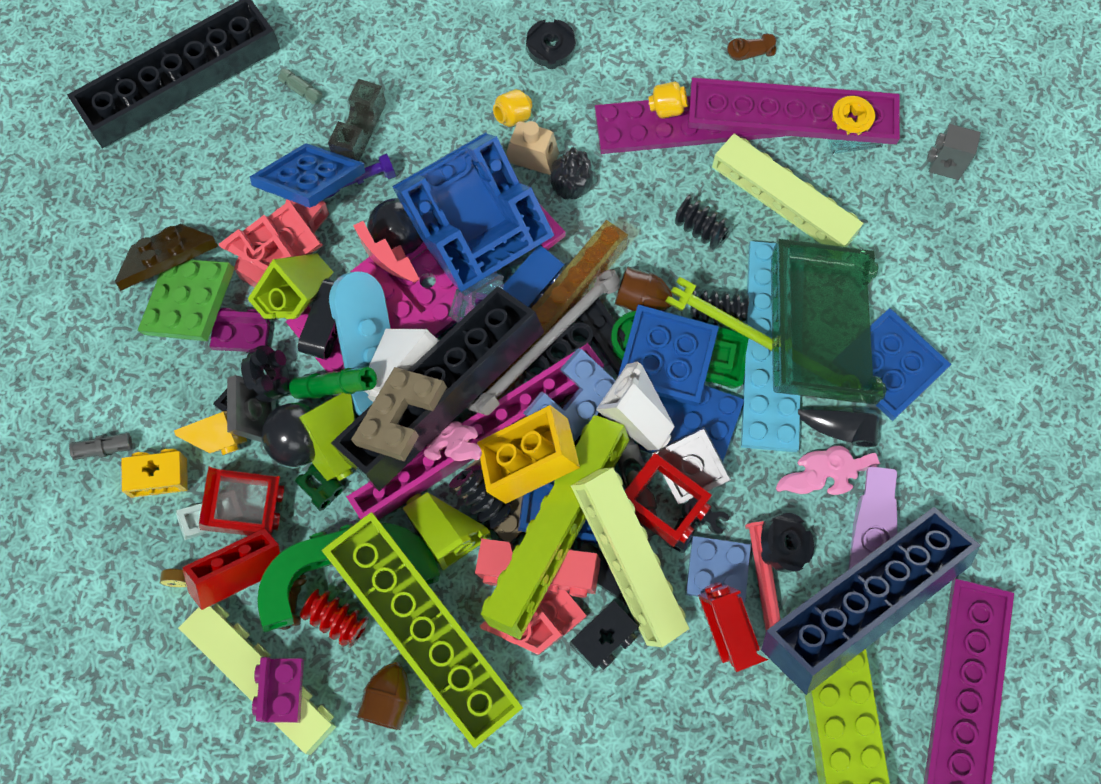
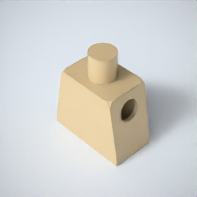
(532, 147)

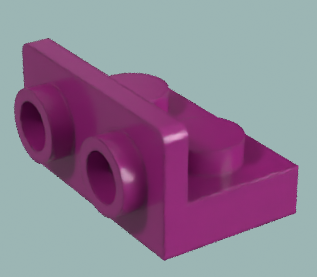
(239, 330)
(278, 690)

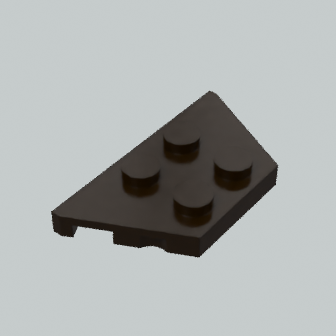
(161, 253)

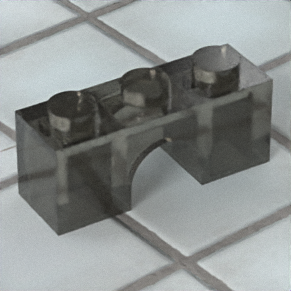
(366, 106)

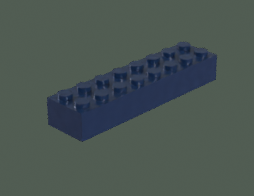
(868, 600)

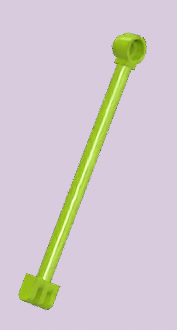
(687, 297)

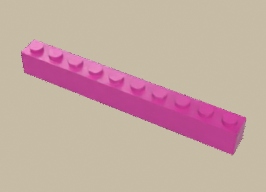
(424, 473)

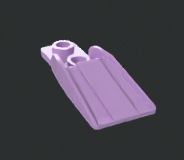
(875, 514)

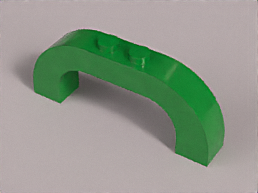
(308, 556)

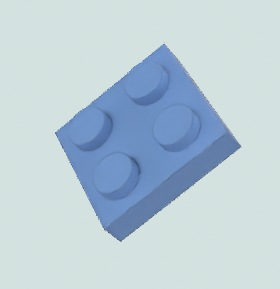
(717, 562)

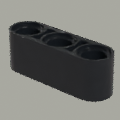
(320, 328)
(565, 344)

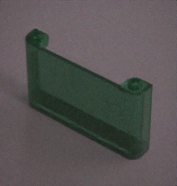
(823, 322)

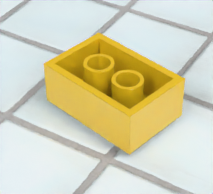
(528, 454)

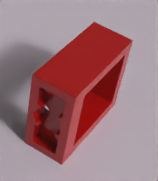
(651, 521)

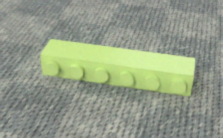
(786, 193)
(630, 557)
(237, 659)

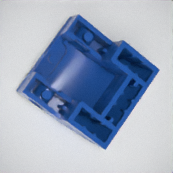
(473, 211)

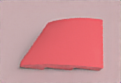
(273, 237)
(390, 260)
(551, 621)

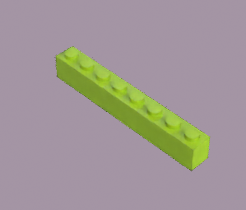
(551, 533)

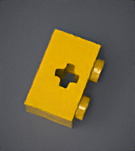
(169, 478)

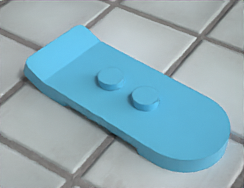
(360, 321)

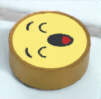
(173, 578)

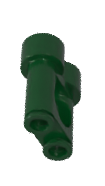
(323, 495)

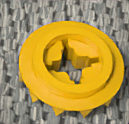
(860, 108)

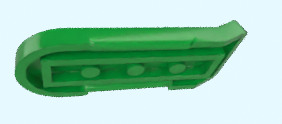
(727, 358)

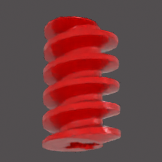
(333, 618)

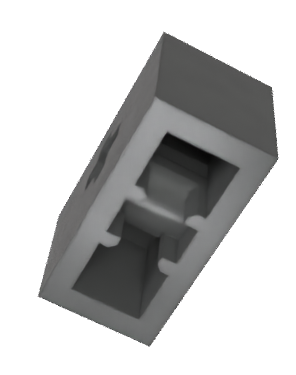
(953, 151)

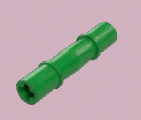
(333, 383)

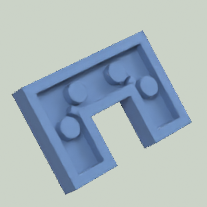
(592, 385)

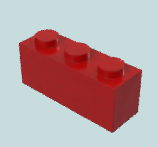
(230, 568)

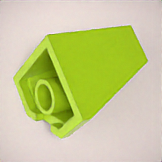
(289, 286)
(323, 426)
(444, 528)

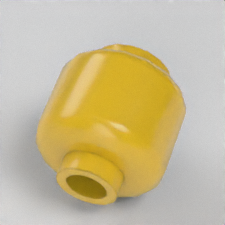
(668, 100)
(512, 107)

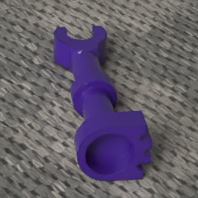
(384, 165)

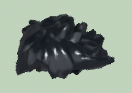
(571, 174)

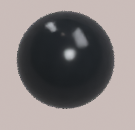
(392, 223)
(287, 437)

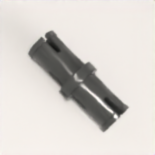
(100, 446)

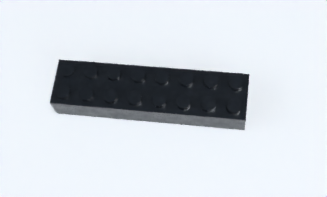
(174, 71)
(467, 362)

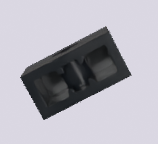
(612, 620)

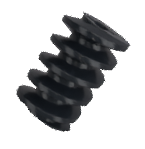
(702, 223)
(732, 307)
(473, 487)

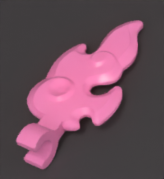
(456, 440)
(819, 465)

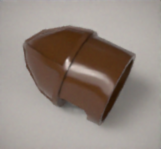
(642, 289)
(386, 697)

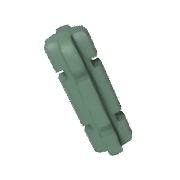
(300, 86)

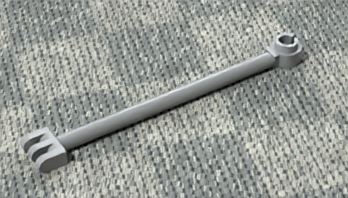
(486, 402)

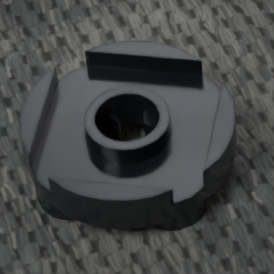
(555, 55)
(269, 386)
(773, 543)

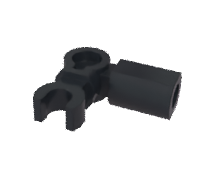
(709, 519)

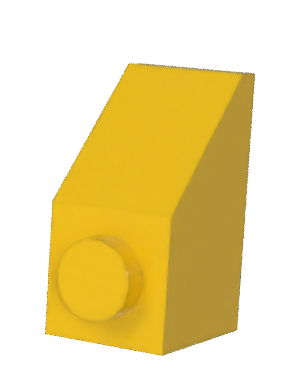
(211, 435)

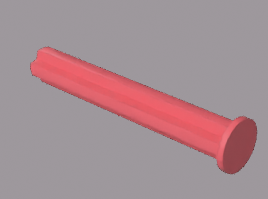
(764, 577)

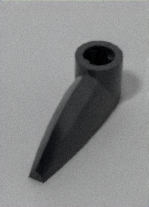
(852, 427)

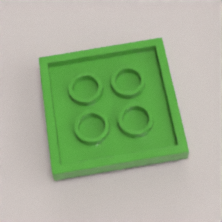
(187, 300)

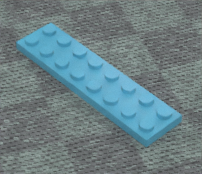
(768, 417)

